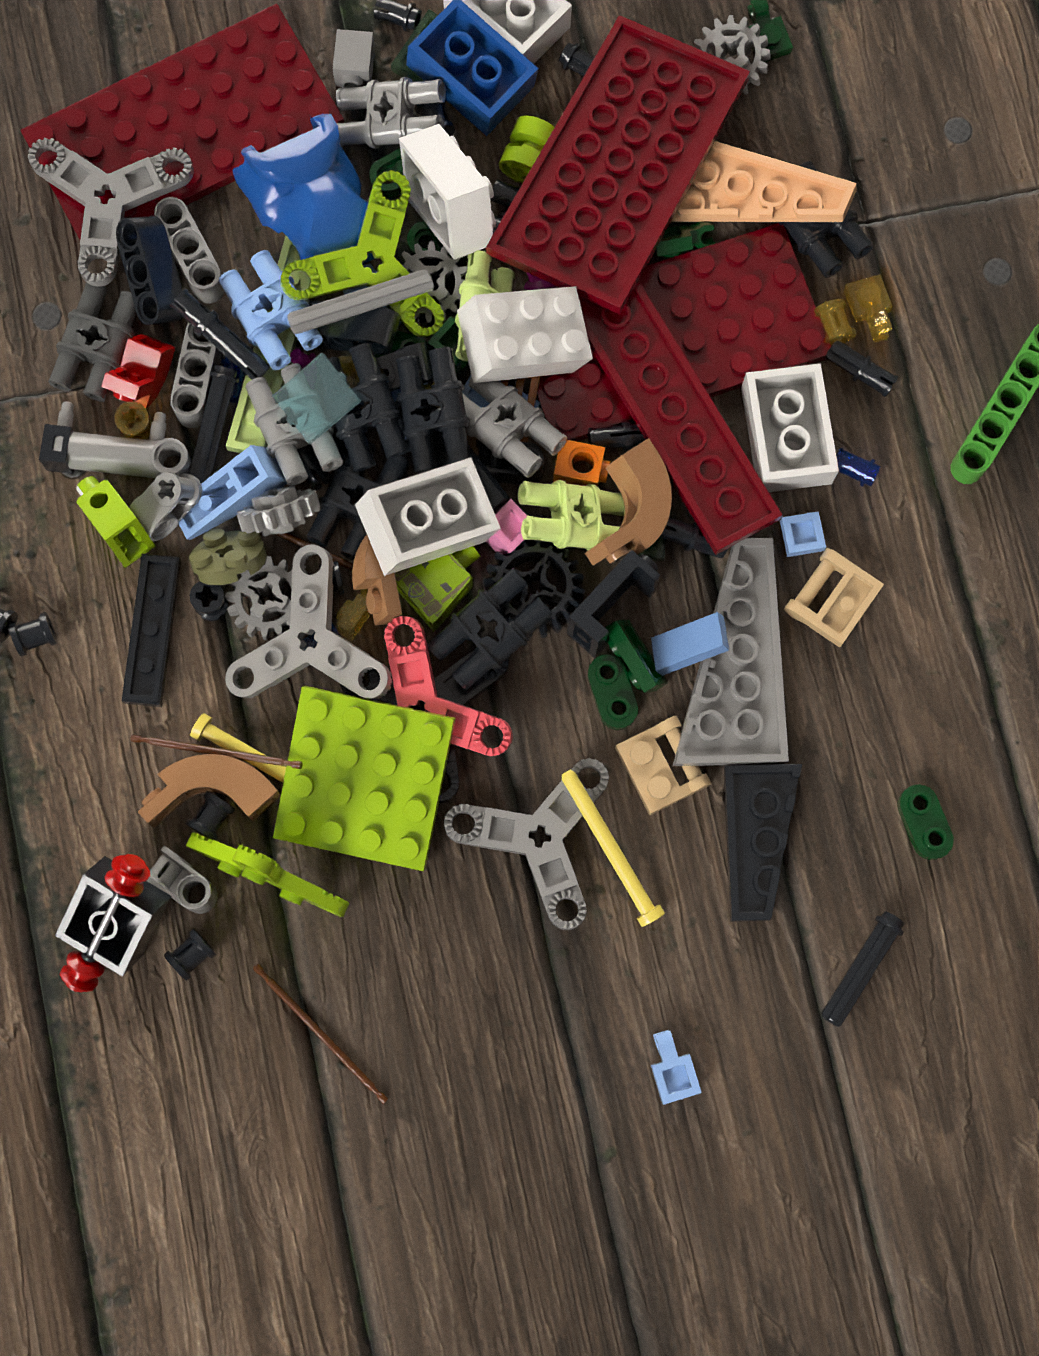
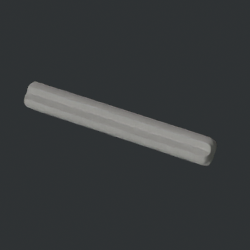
(360, 301)

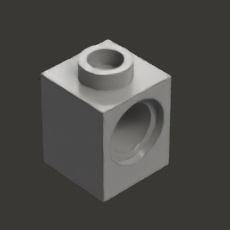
(353, 58)

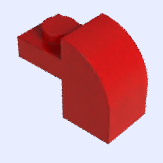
(141, 370)

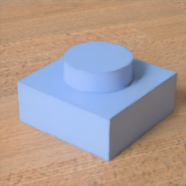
(802, 534)

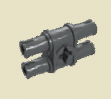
(87, 327)

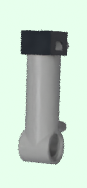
(69, 450)

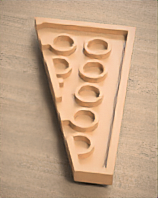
(758, 188)

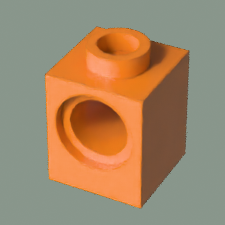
(577, 451)

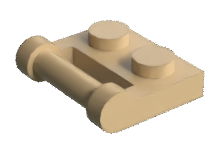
(845, 603)
(651, 771)

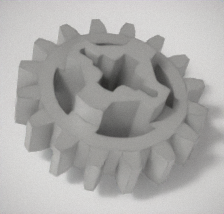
(738, 40)
(443, 270)
(278, 511)
(252, 590)

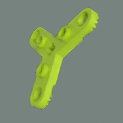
(378, 236)
(264, 869)

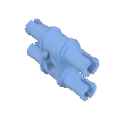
(252, 309)

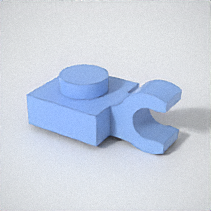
(675, 1074)

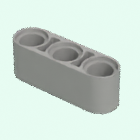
(196, 265)
(193, 388)

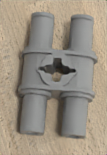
(388, 110)
(506, 422)
(284, 439)

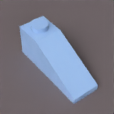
(232, 489)

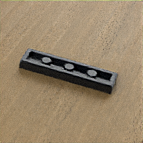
(151, 630)

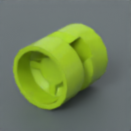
(526, 144)

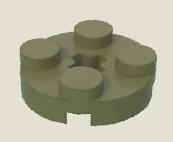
(226, 555)

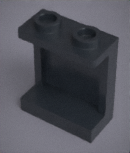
(631, 571)

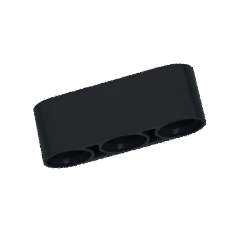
(149, 268)
(372, 327)

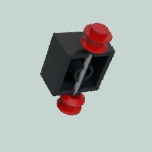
(110, 920)

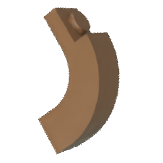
(647, 503)
(382, 593)
(211, 774)

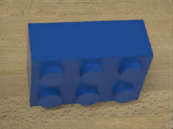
(477, 65)

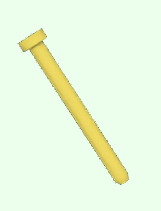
(205, 729)
(612, 850)

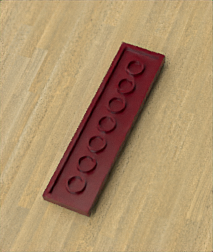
(679, 420)

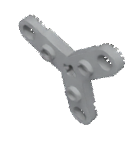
(129, 186)
(309, 614)
(549, 864)

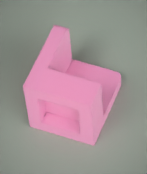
(510, 521)

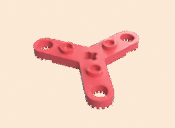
(415, 683)

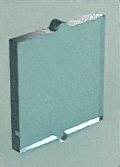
(316, 398)

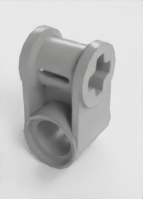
(166, 503)
(177, 879)

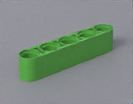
(998, 416)

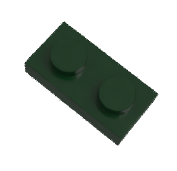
(627, 644)

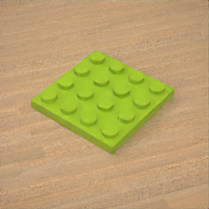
(365, 778)

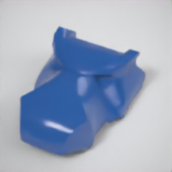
(306, 190)

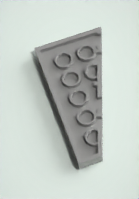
(739, 694)

